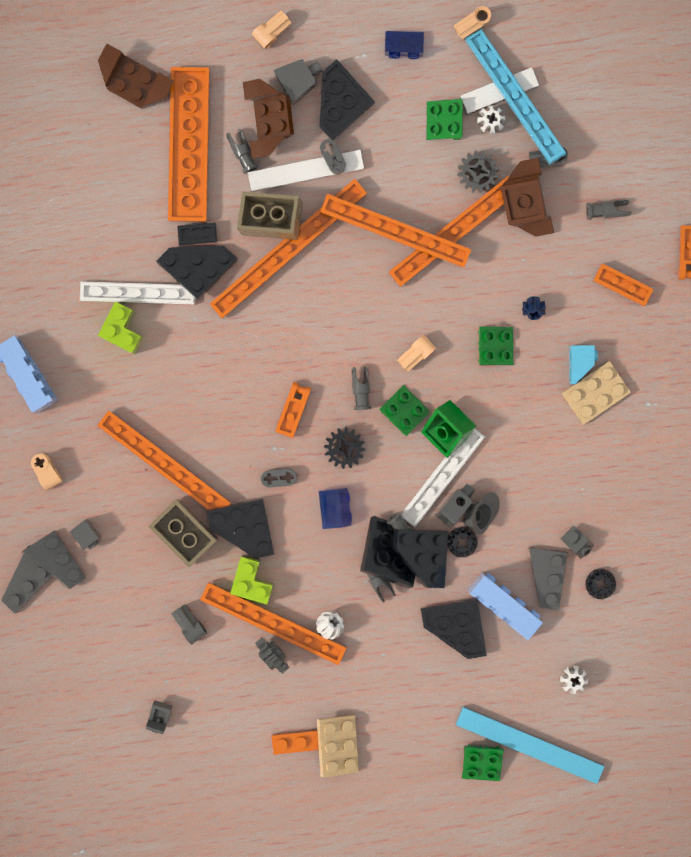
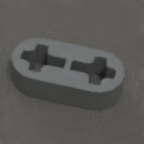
(329, 159)
(278, 472)

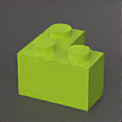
(116, 329)
(245, 583)

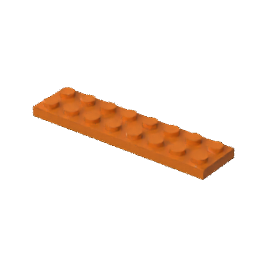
(188, 144)

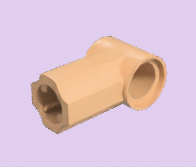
(471, 24)
(267, 32)
(420, 350)

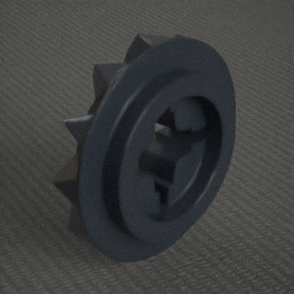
(453, 542)
(598, 575)

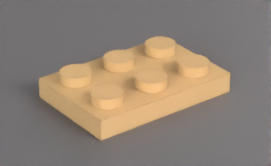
(596, 392)
(337, 745)

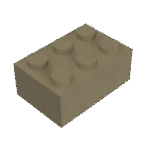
(270, 215)
(183, 532)

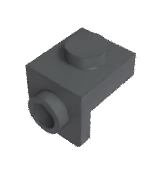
(577, 542)
(158, 717)

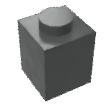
(86, 535)

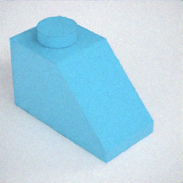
(581, 360)

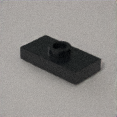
(197, 234)

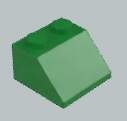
(448, 428)

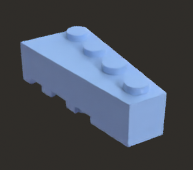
(26, 375)
(505, 606)

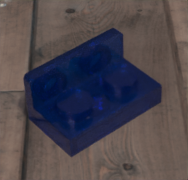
(404, 44)
(335, 508)

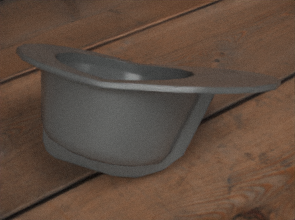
(482, 513)

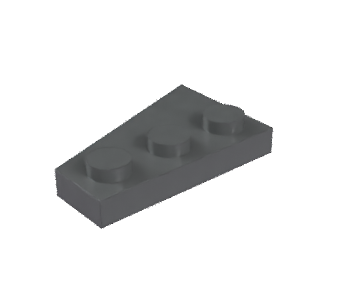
(55, 558)
(549, 575)
(24, 583)

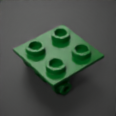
(445, 119)
(495, 346)
(404, 410)
(482, 763)

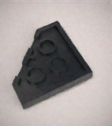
(341, 100)
(197, 266)
(244, 526)
(424, 554)
(381, 558)
(457, 626)

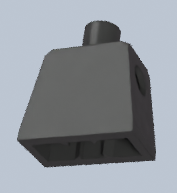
(297, 78)
(451, 512)

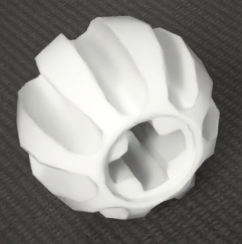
(485, 119)
(330, 625)
(574, 674)

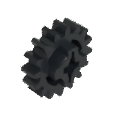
(333, 451)

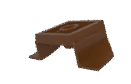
(131, 79)
(271, 114)
(525, 199)

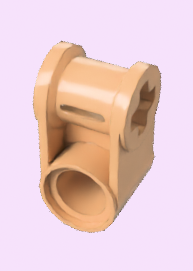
(47, 475)

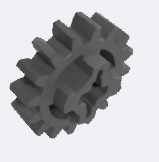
(487, 174)
(272, 655)

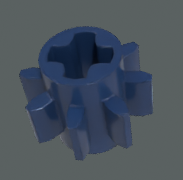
(534, 308)

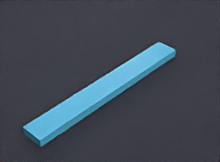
(515, 96)
(529, 745)

